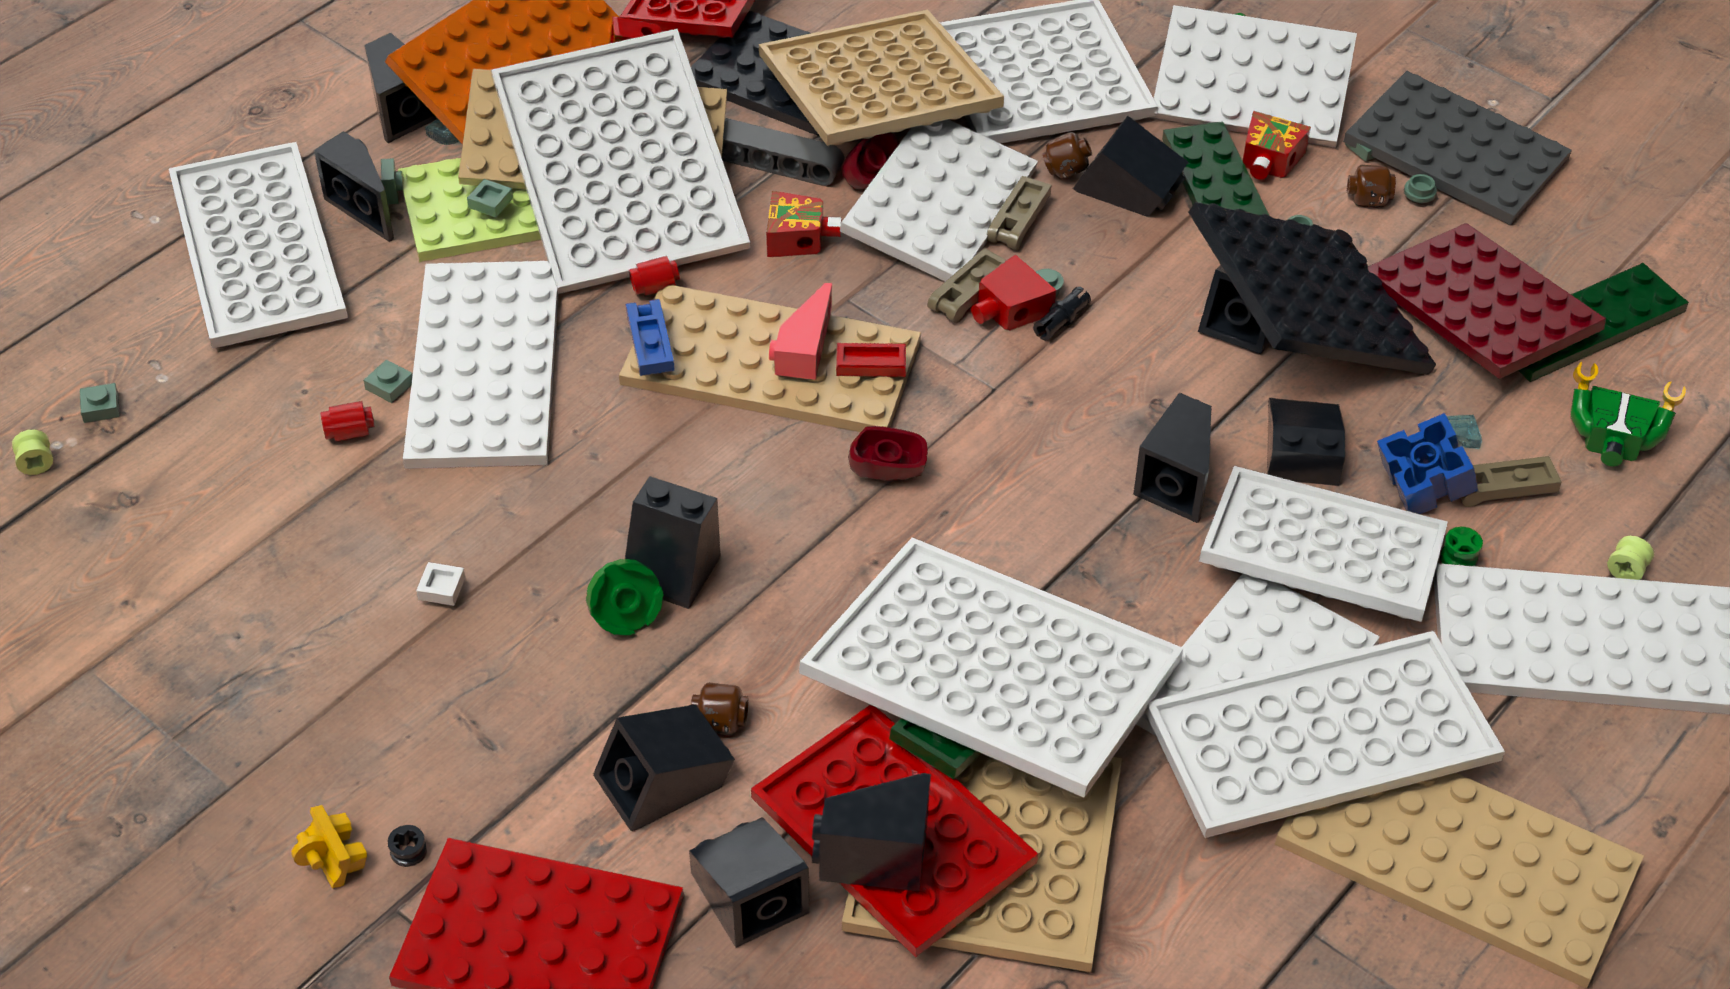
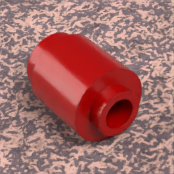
(653, 275)
(347, 421)

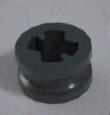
(410, 855)

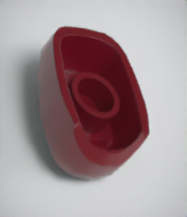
(868, 158)
(888, 454)

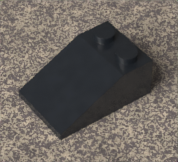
(353, 183)
(1305, 441)

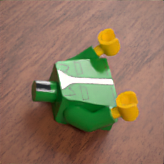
(1619, 422)

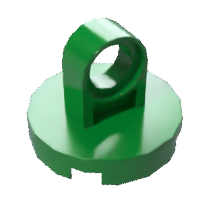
(624, 596)

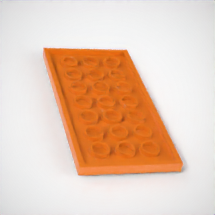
(490, 37)

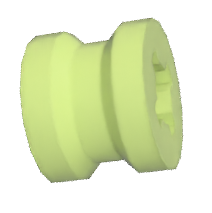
(32, 452)
(1630, 558)

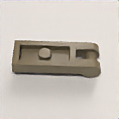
(1019, 212)
(964, 286)
(1513, 479)

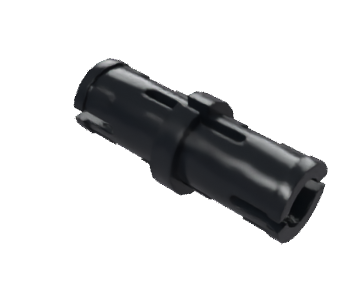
(1061, 313)

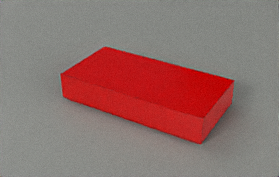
(871, 359)

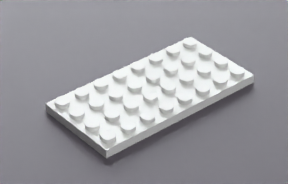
(256, 245)
(483, 366)
(1586, 637)
(1321, 733)

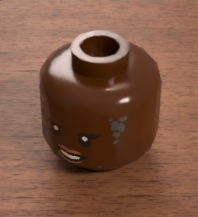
(1067, 155)
(1371, 186)
(722, 707)

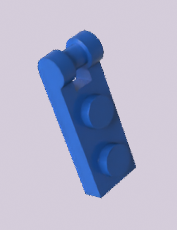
(650, 337)

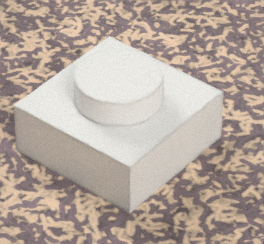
(441, 584)

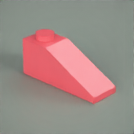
(802, 337)

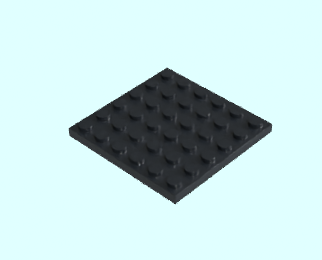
(1311, 289)

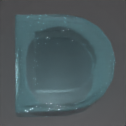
(439, 132)

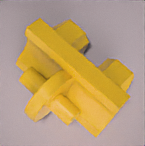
(323, 847)

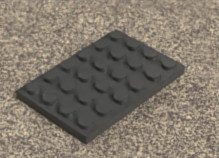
(1459, 145)

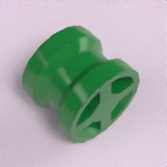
(1461, 547)

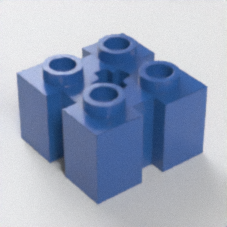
(1427, 465)

